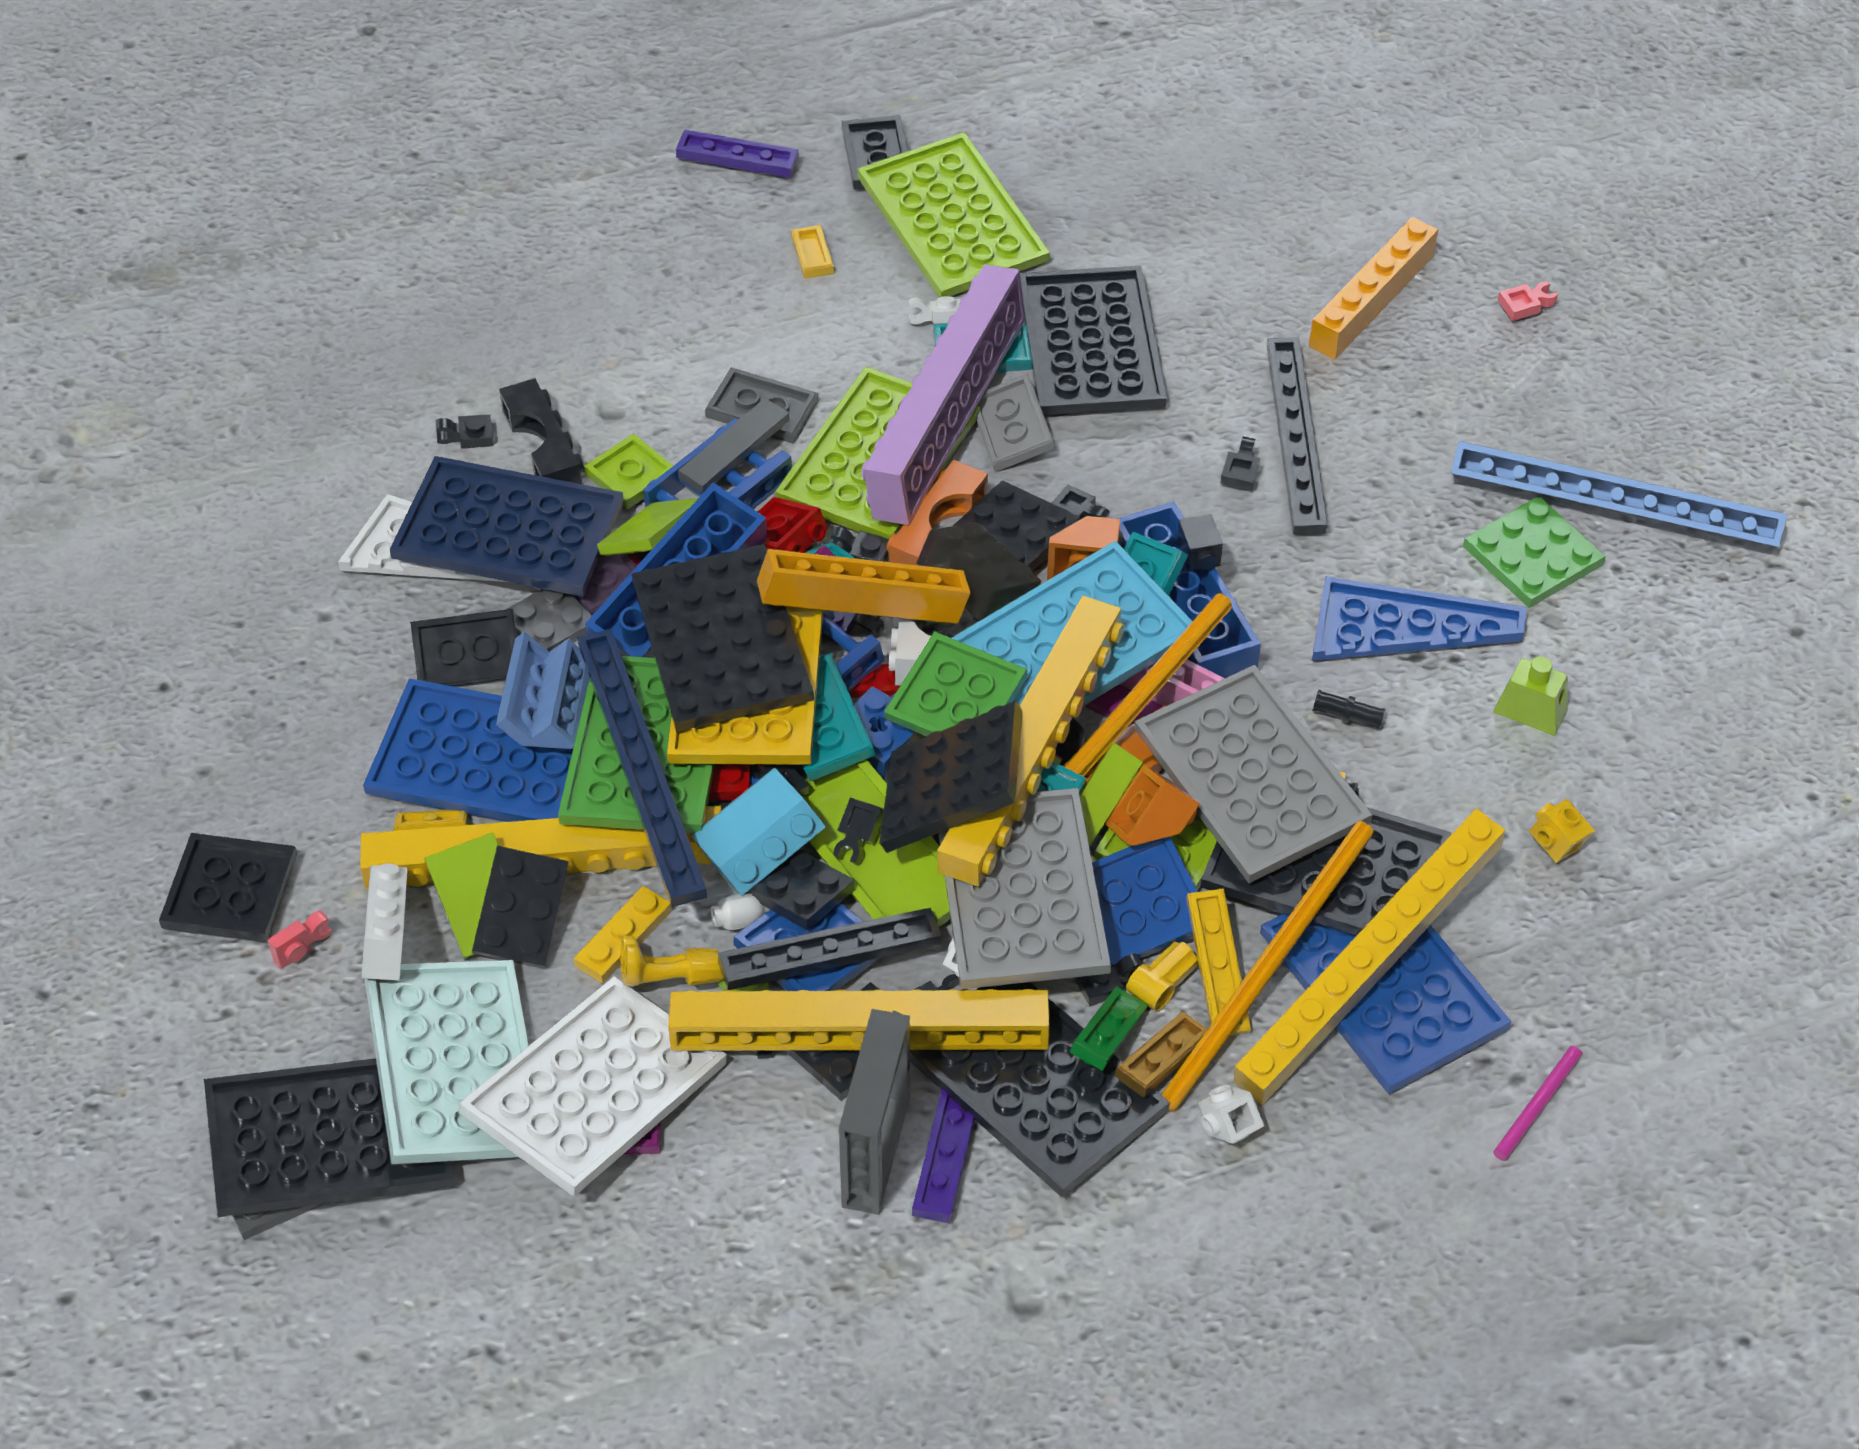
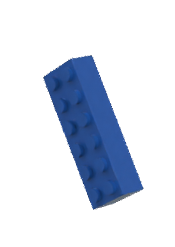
(708, 528)
(1232, 642)

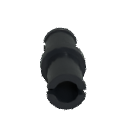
(1348, 709)

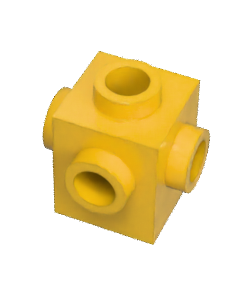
(1560, 829)

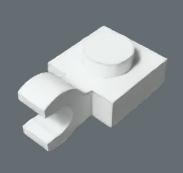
(935, 311)

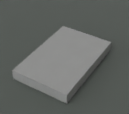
(1013, 423)

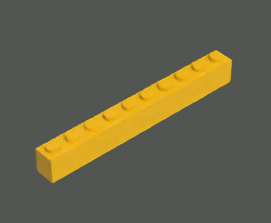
(1047, 709)
(583, 846)
(1368, 956)
(840, 1018)

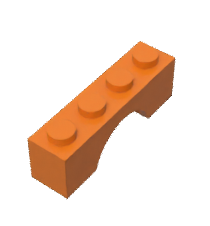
(952, 495)

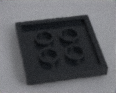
(1020, 521)
(228, 887)

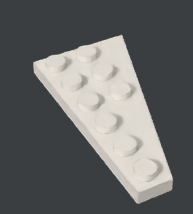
(371, 546)

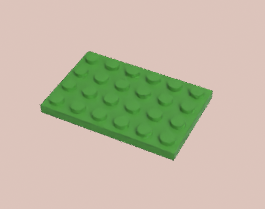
(595, 781)

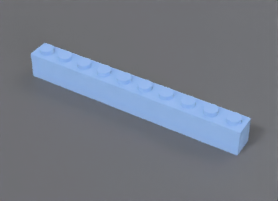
(1619, 493)

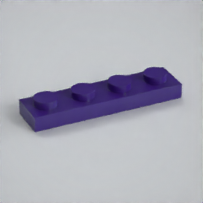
(737, 153)
(943, 1161)

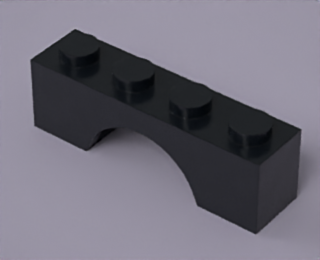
(529, 412)

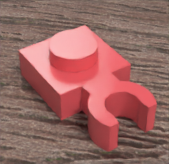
(1524, 302)
(296, 939)

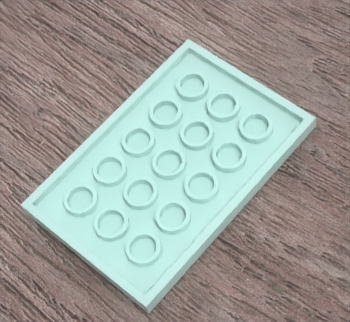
(437, 1042)

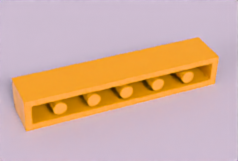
(1373, 288)
(862, 586)

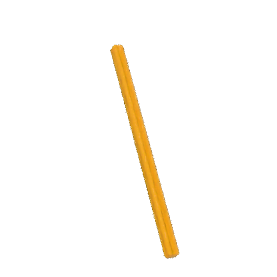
(1149, 685)
(1266, 965)

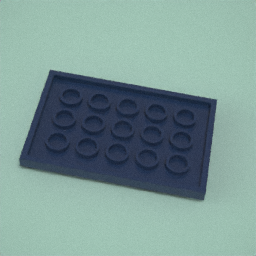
(507, 525)

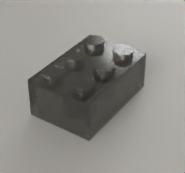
(990, 569)

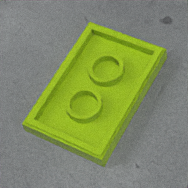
(645, 528)
(461, 884)

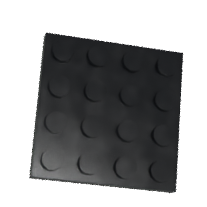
(951, 777)

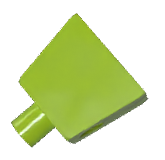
(1535, 695)

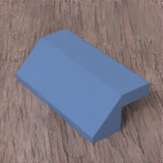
(543, 694)

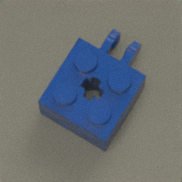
(883, 734)

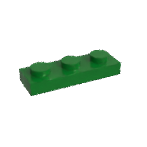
(1108, 1028)

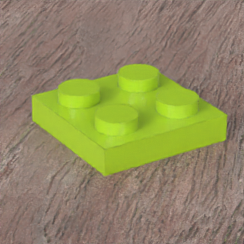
(627, 469)

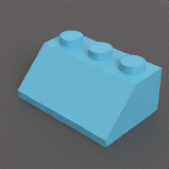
(758, 831)

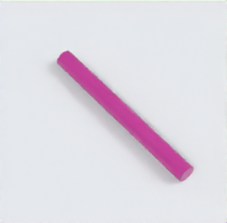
(1537, 1103)

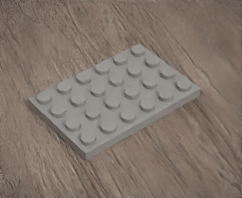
(1253, 771)
(1037, 907)

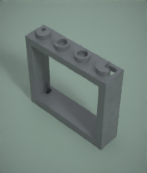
(875, 1111)

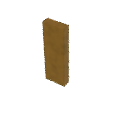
(1161, 1054)

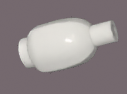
(737, 911)

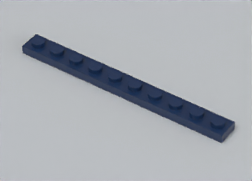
(642, 769)

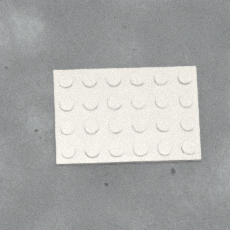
(589, 1087)

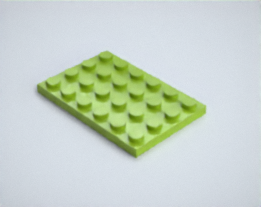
(951, 213)
(832, 464)

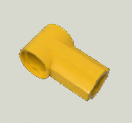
(1158, 981)

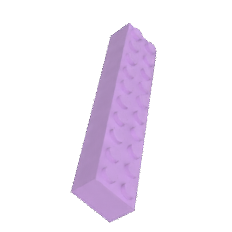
(944, 395)

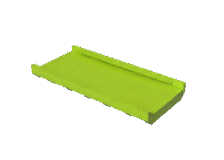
(883, 881)

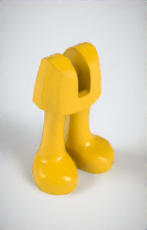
(695, 965)

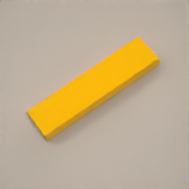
(1215, 952)

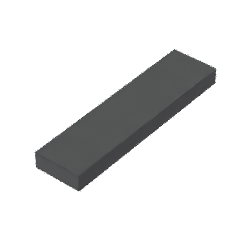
(733, 445)

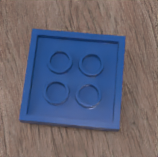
(1143, 898)
(775, 927)

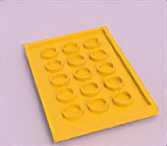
(764, 737)

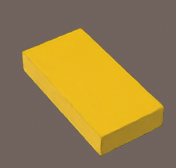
(812, 251)

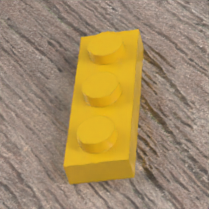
(636, 918)

